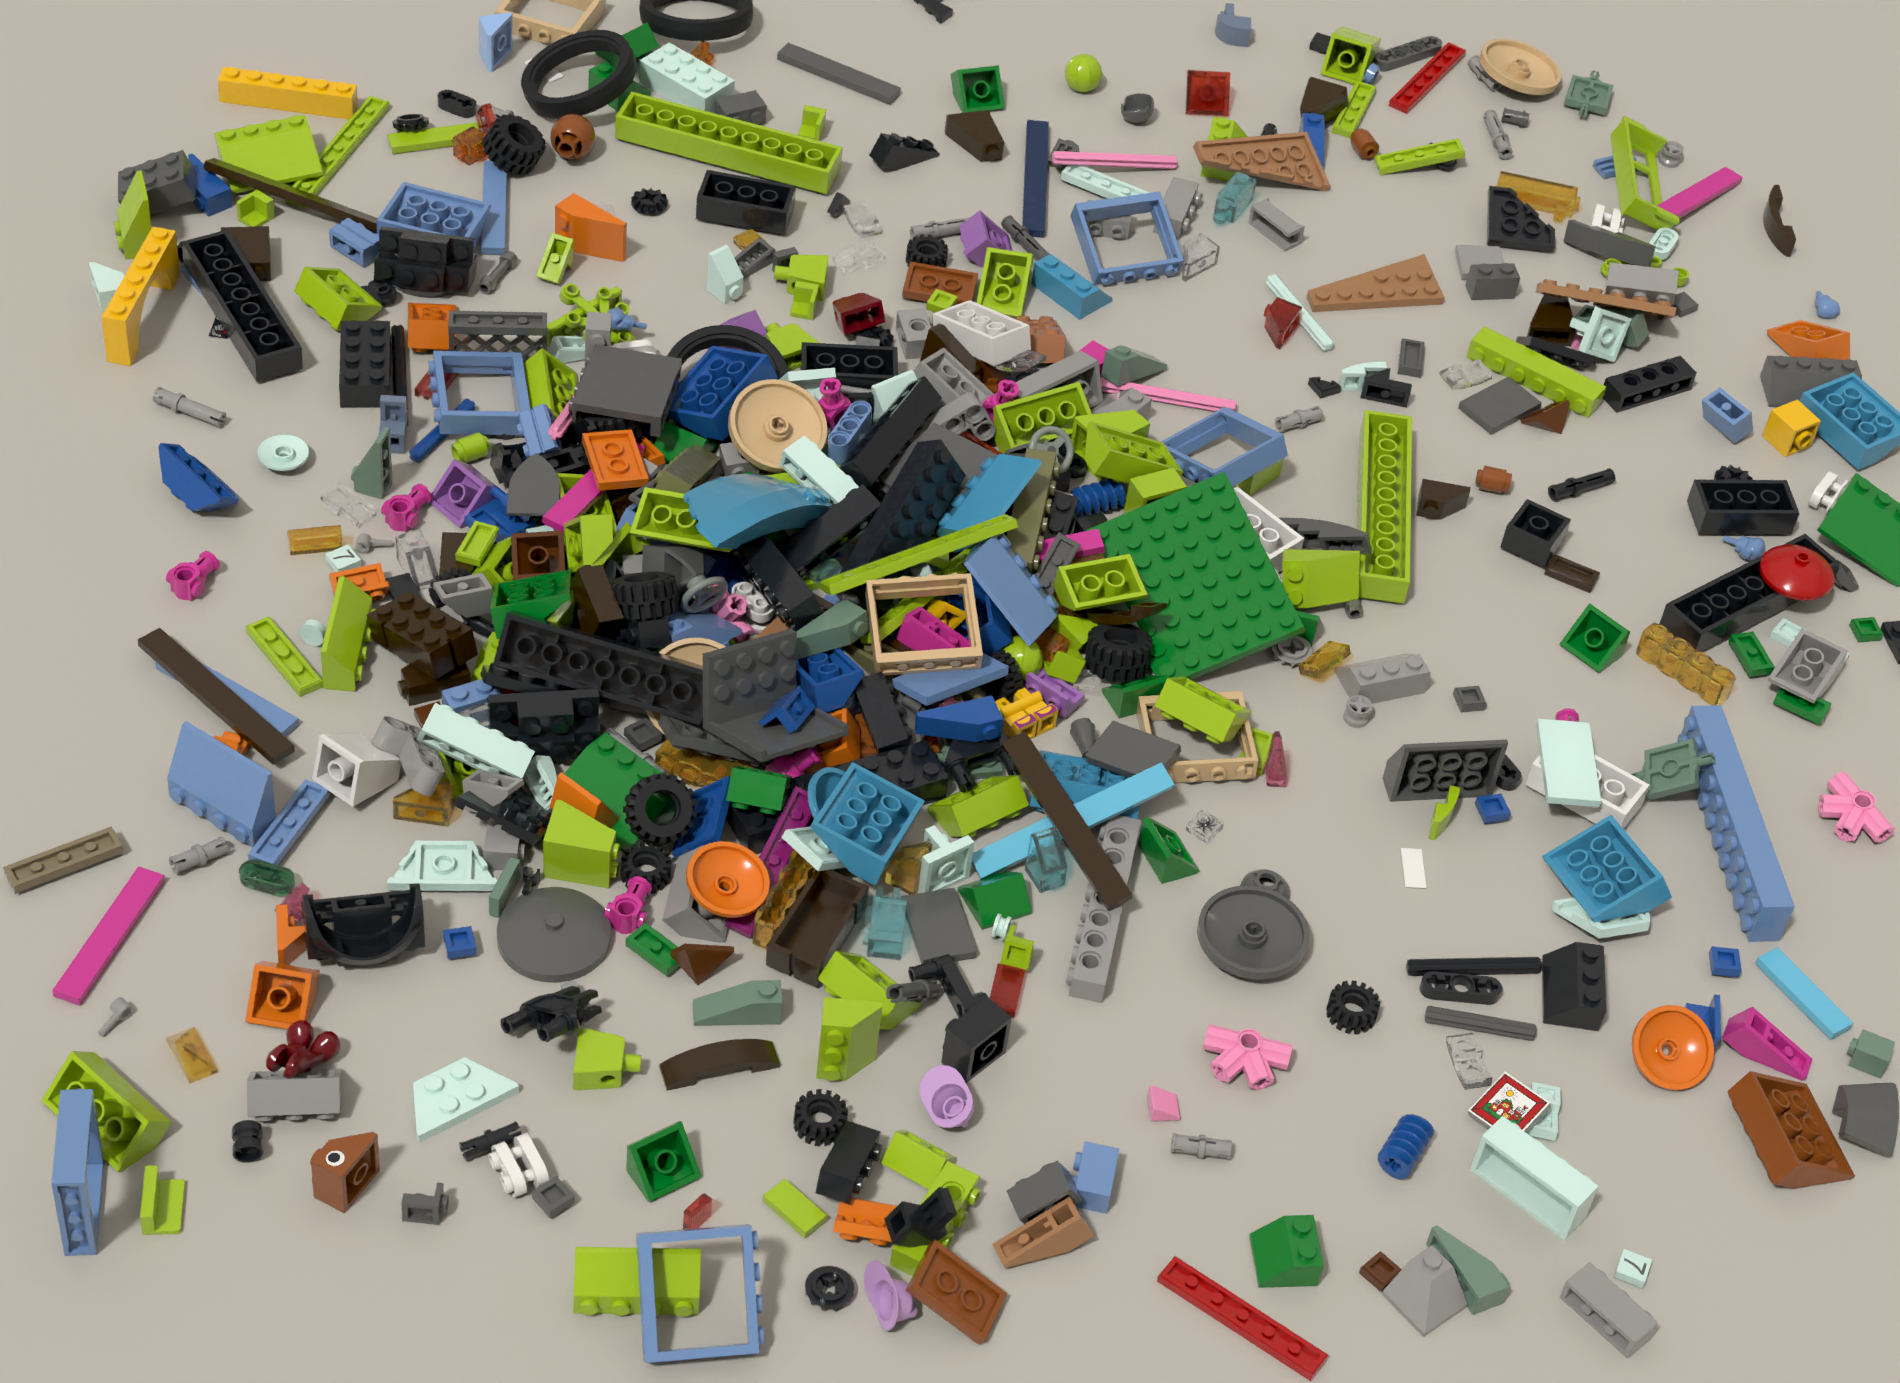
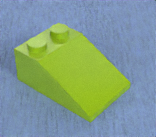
(133, 218)
(1005, 281)
(1320, 576)

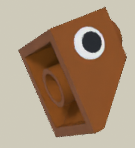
(344, 1169)

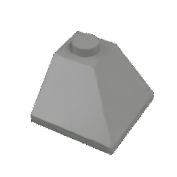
(1125, 400)
(1426, 1291)

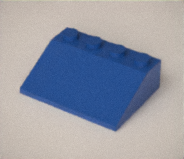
(712, 386)

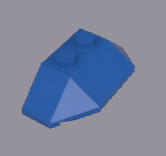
(193, 480)

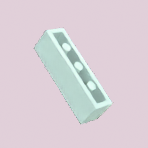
(473, 743)

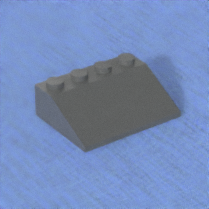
(1429, 769)

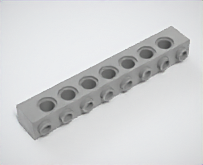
(1100, 928)

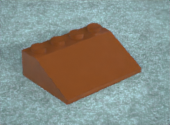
(1789, 1131)

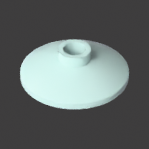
(283, 452)

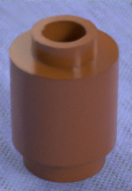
(1364, 144)
(1493, 479)

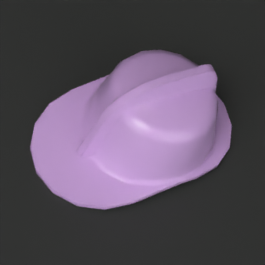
(946, 1097)
(888, 1296)

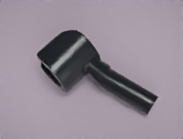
(530, 880)

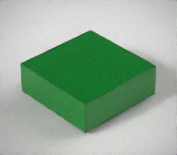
(1866, 629)

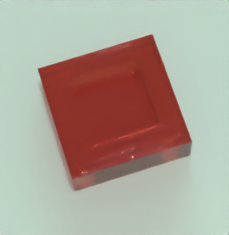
(697, 1212)

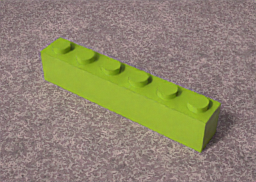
(1536, 371)

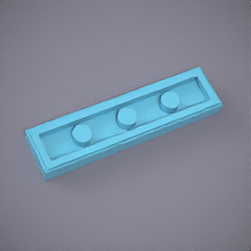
(1804, 993)

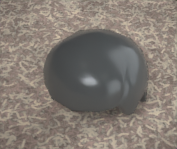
(1137, 107)

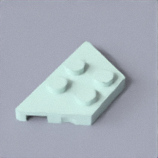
(443, 868)
(1573, 912)
(456, 1095)

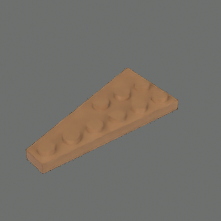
(1274, 157)
(1390, 286)
(1613, 300)

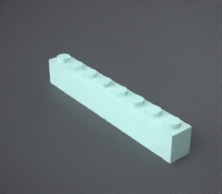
(815, 470)

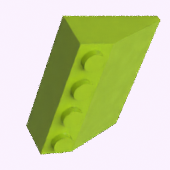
(272, 149)

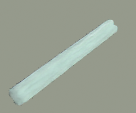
(1306, 319)

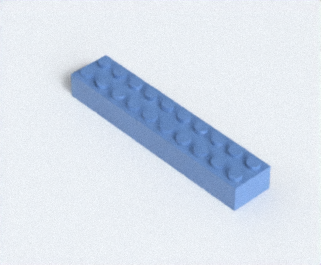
(1738, 828)

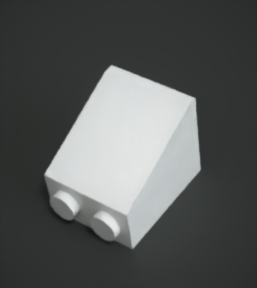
(353, 767)

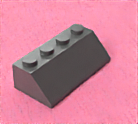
(1788, 377)

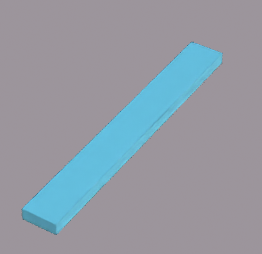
(1093, 810)

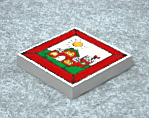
(1513, 1101)

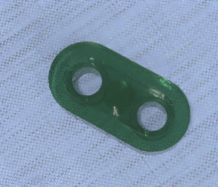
(270, 877)

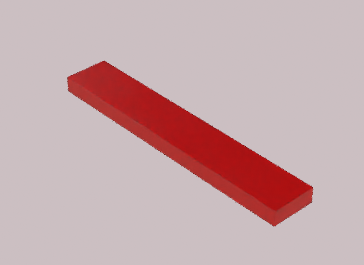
(1427, 78)
(1242, 1318)

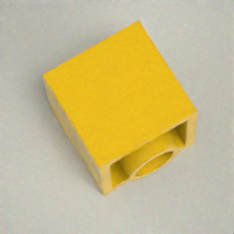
(1791, 428)

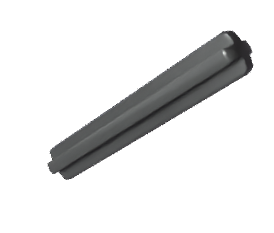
(1480, 1023)

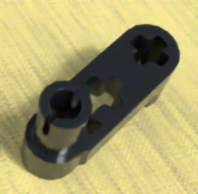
(950, 978)

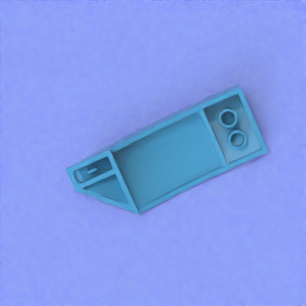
(750, 506)

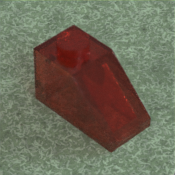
(1281, 320)

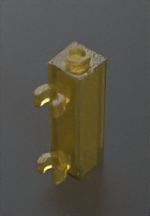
(1542, 194)

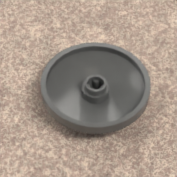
(1253, 932)
(553, 934)

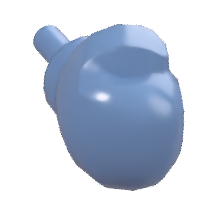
(1826, 306)
(623, 321)
(1747, 547)

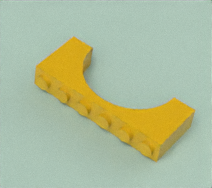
(153, 266)

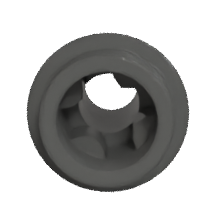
(1083, 734)

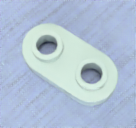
(1665, 241)

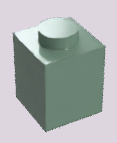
(1870, 1053)

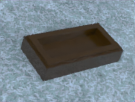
(1572, 573)

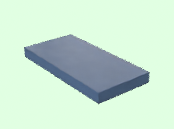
(937, 686)

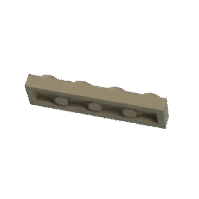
(63, 860)

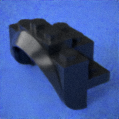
(423, 262)
(569, 460)
(547, 720)
(363, 926)

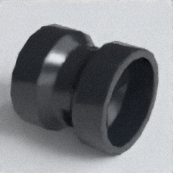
(247, 1141)

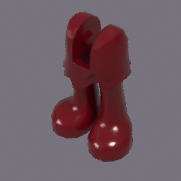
(299, 1053)

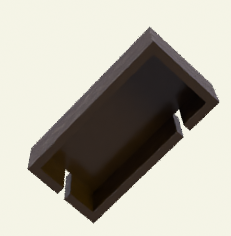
(422, 634)
(817, 925)

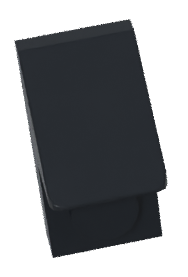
(1381, 389)

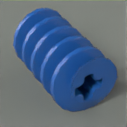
(1099, 496)
(1405, 1145)

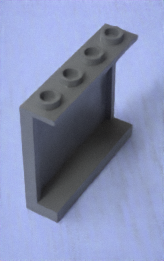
(627, 386)
(965, 452)

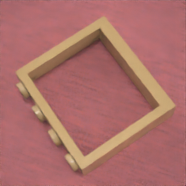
(548, 32)
(924, 660)
(1208, 769)

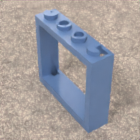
(1120, 207)
(480, 363)
(1268, 446)
(78, 1172)
(647, 1296)

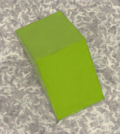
(1074, 629)

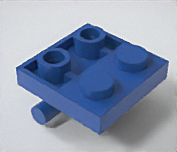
(496, 514)

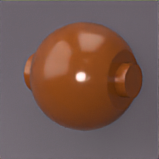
(572, 136)

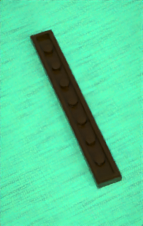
(289, 193)
(216, 696)
(1067, 820)

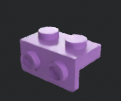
(1054, 692)

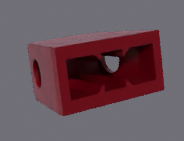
(854, 315)

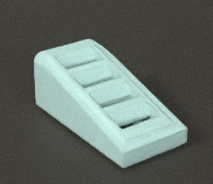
(567, 348)
(539, 771)

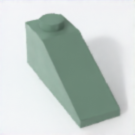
(1637, 328)
(1127, 364)
(374, 471)
(832, 629)
(742, 1004)
(1478, 1276)

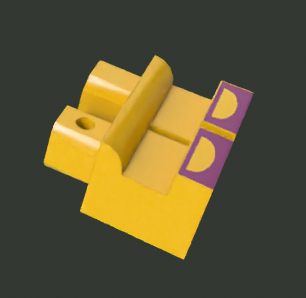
(1027, 714)

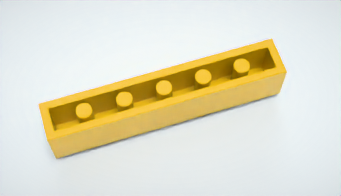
(287, 93)

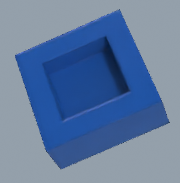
(1492, 808)
(459, 942)
(1725, 961)

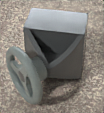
(1063, 480)
(687, 566)

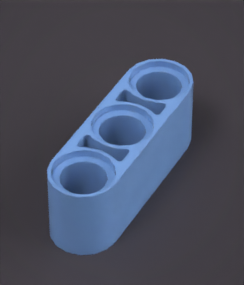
(849, 431)

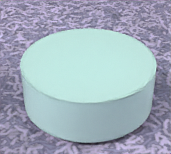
(312, 632)

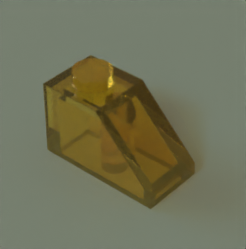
(426, 809)
(905, 867)

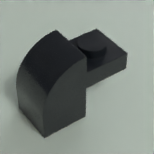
(921, 1224)

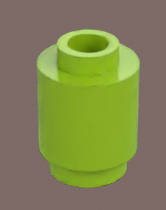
(470, 447)

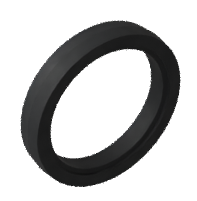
(697, 29)
(567, 48)
(727, 336)

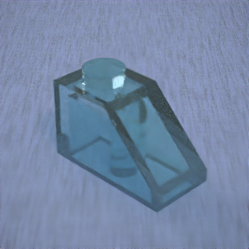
(1046, 860)

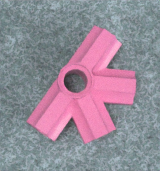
(731, 608)
(1855, 809)
(1253, 1061)

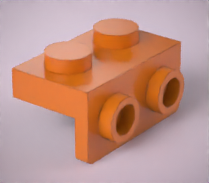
(367, 578)
(863, 1219)

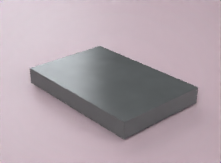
(1499, 405)
(1130, 750)
(939, 925)

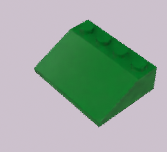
(1866, 526)
(530, 595)
(608, 773)

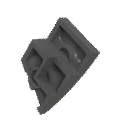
(1869, 1115)

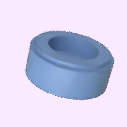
(1371, 74)

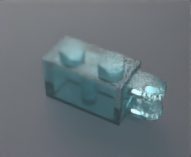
(1234, 198)
(886, 925)

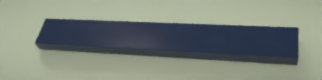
(1035, 177)

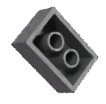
(167, 181)

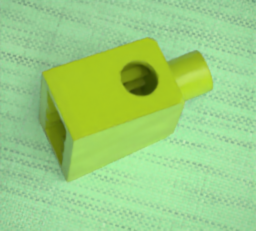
(804, 269)
(788, 342)
(601, 1061)

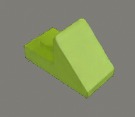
(556, 259)

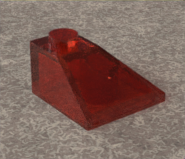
(1207, 93)

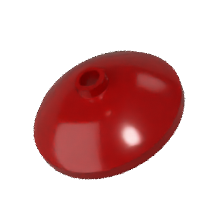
(1797, 572)

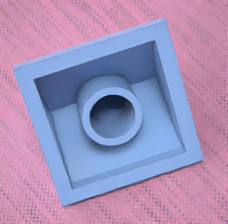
(495, 38)

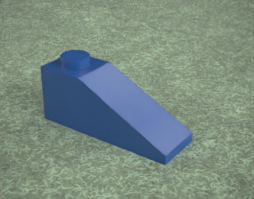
(1315, 128)
(211, 192)
(965, 721)

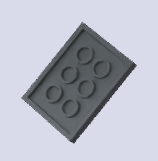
(745, 683)

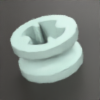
(1001, 927)

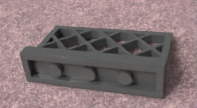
(498, 324)

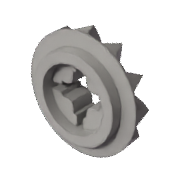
(1300, 647)

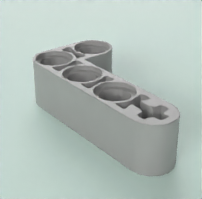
(961, 418)
(418, 760)

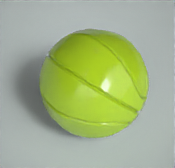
(1083, 73)
(1027, 657)

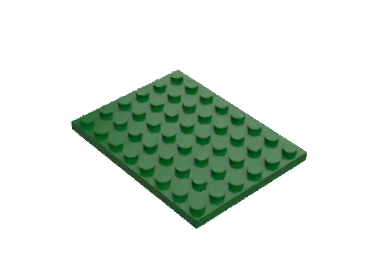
(1210, 571)

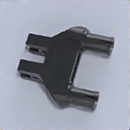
(970, 754)
(554, 1013)

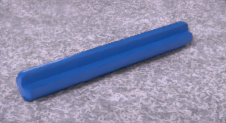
(434, 437)

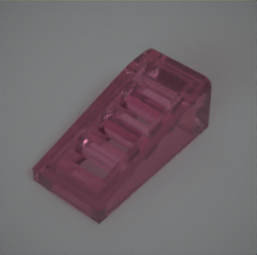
(1275, 764)

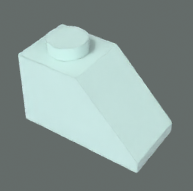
(724, 275)
(105, 283)

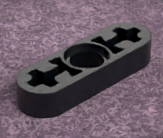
(1441, 979)

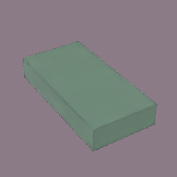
(504, 887)

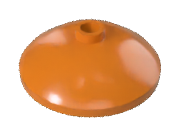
(732, 868)
(1687, 1043)

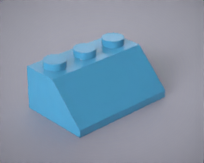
(1067, 287)

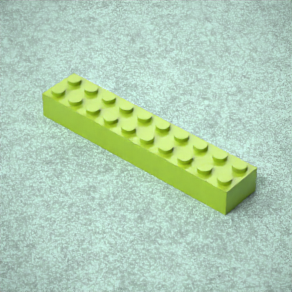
(728, 142)
(1385, 504)

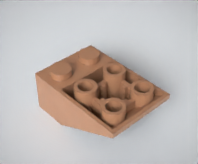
(1046, 337)

